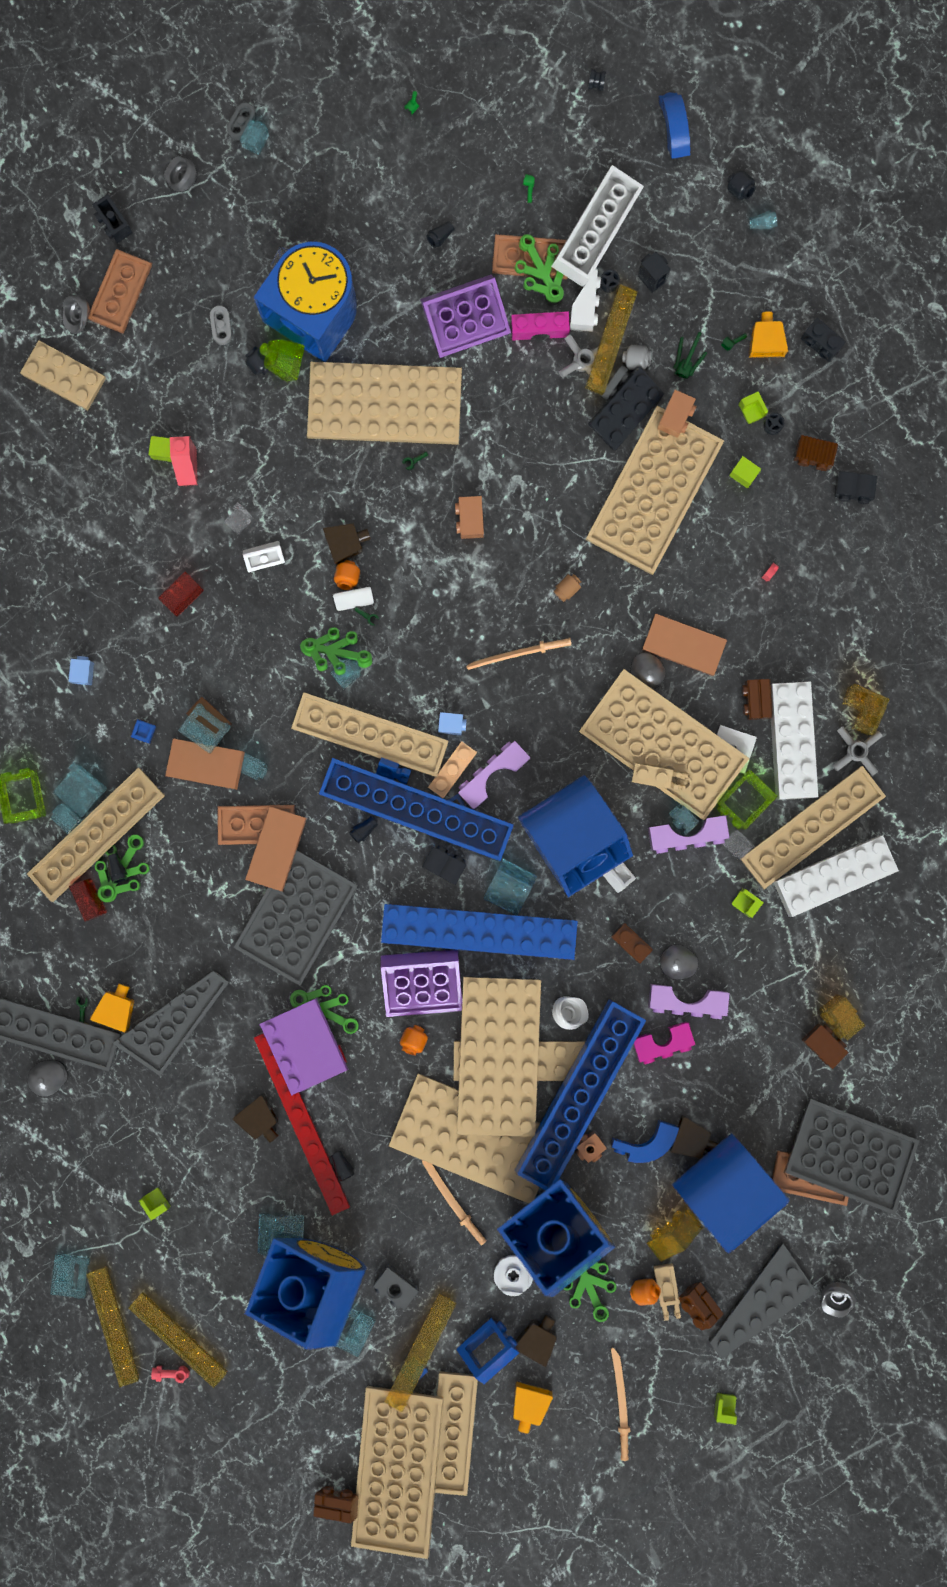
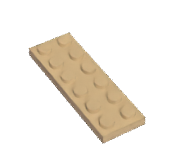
(456, 1431)

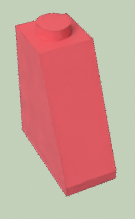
(184, 460)

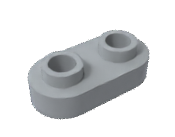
(220, 326)

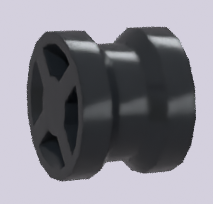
(597, 80)
(609, 276)
(776, 420)

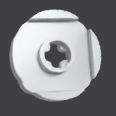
(504, 1282)

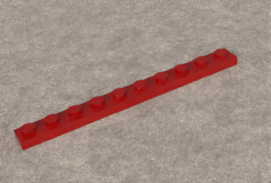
(306, 1133)

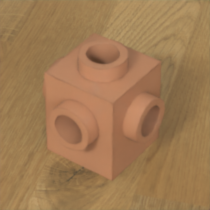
(596, 1150)

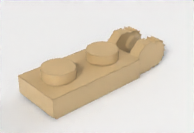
(657, 776)
(669, 1295)

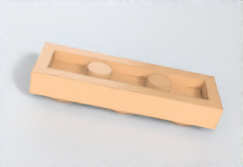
(452, 770)

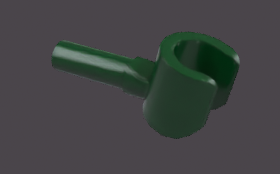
(728, 343)
(414, 460)
(366, 615)
(82, 1007)

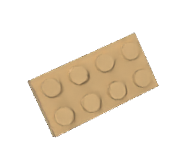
(63, 375)

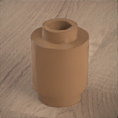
(567, 587)

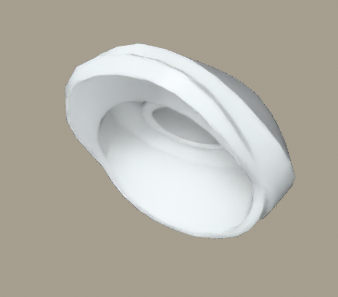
(570, 1012)

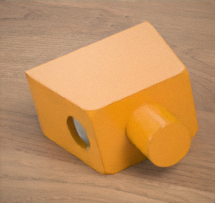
(768, 338)
(115, 1009)
(530, 1405)

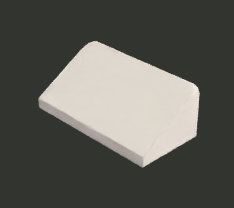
(263, 556)
(353, 598)
(619, 877)

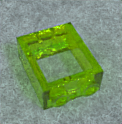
(760, 786)
(9, 818)

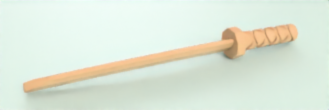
(542, 647)
(465, 1219)
(623, 1429)

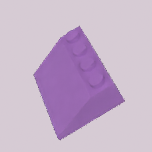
(465, 315)
(421, 983)
(304, 1046)

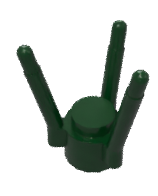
(684, 368)

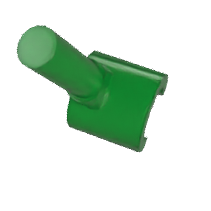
(412, 105)
(529, 181)

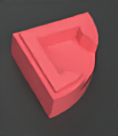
(770, 572)

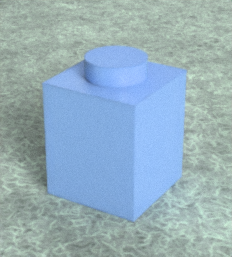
(81, 671)
(451, 723)

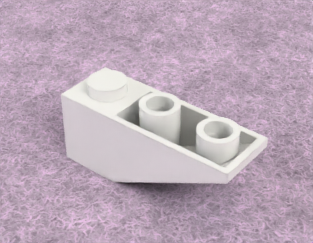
(584, 306)

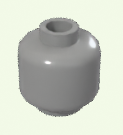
(636, 357)

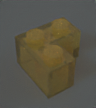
(870, 706)
(842, 1016)
(674, 1235)

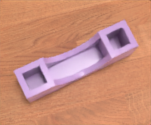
(511, 758)
(713, 829)
(713, 1003)

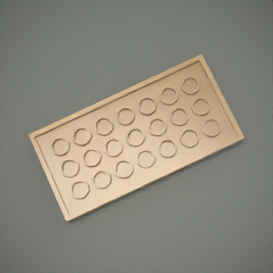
(384, 403)
(654, 493)
(650, 730)
(499, 1057)
(430, 1133)
(397, 1474)

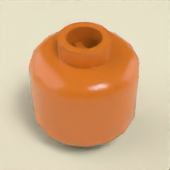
(346, 575)
(413, 1040)
(645, 1292)

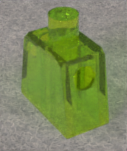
(283, 358)

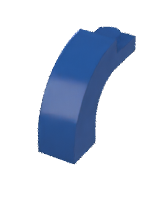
(676, 124)
(652, 1149)

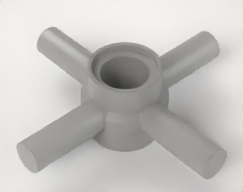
(577, 364)
(850, 751)

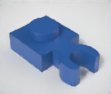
(391, 771)

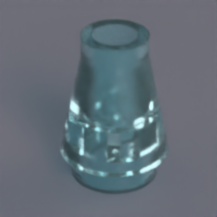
(764, 221)

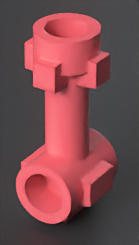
(179, 1375)

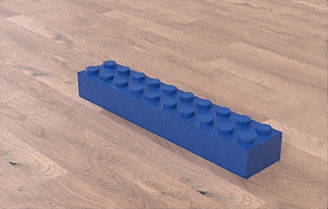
(416, 809)
(479, 931)
(579, 1095)

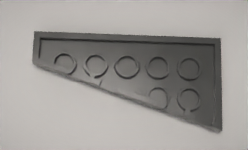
(165, 1031)
(767, 1299)

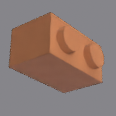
(676, 414)
(470, 517)

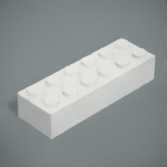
(597, 226)
(793, 741)
(835, 876)

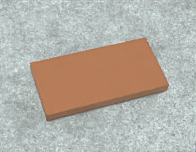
(508, 253)
(119, 291)
(684, 645)
(195, 764)
(244, 823)
(276, 849)
(797, 1186)

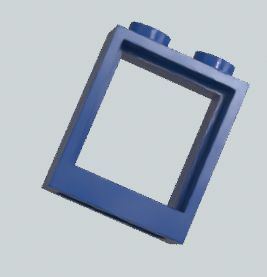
(500, 1360)

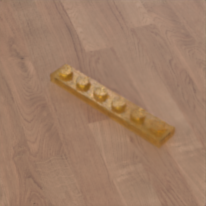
(611, 339)
(113, 1326)
(178, 1339)
(420, 1352)

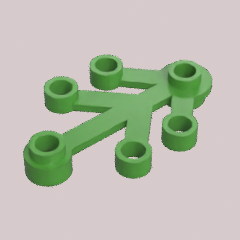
(542, 271)
(335, 650)
(105, 884)
(325, 1005)
(587, 1281)

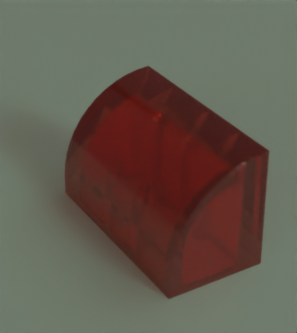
(180, 594)
(87, 899)

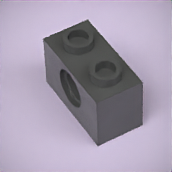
(392, 1276)

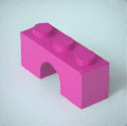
(527, 325)
(680, 1039)

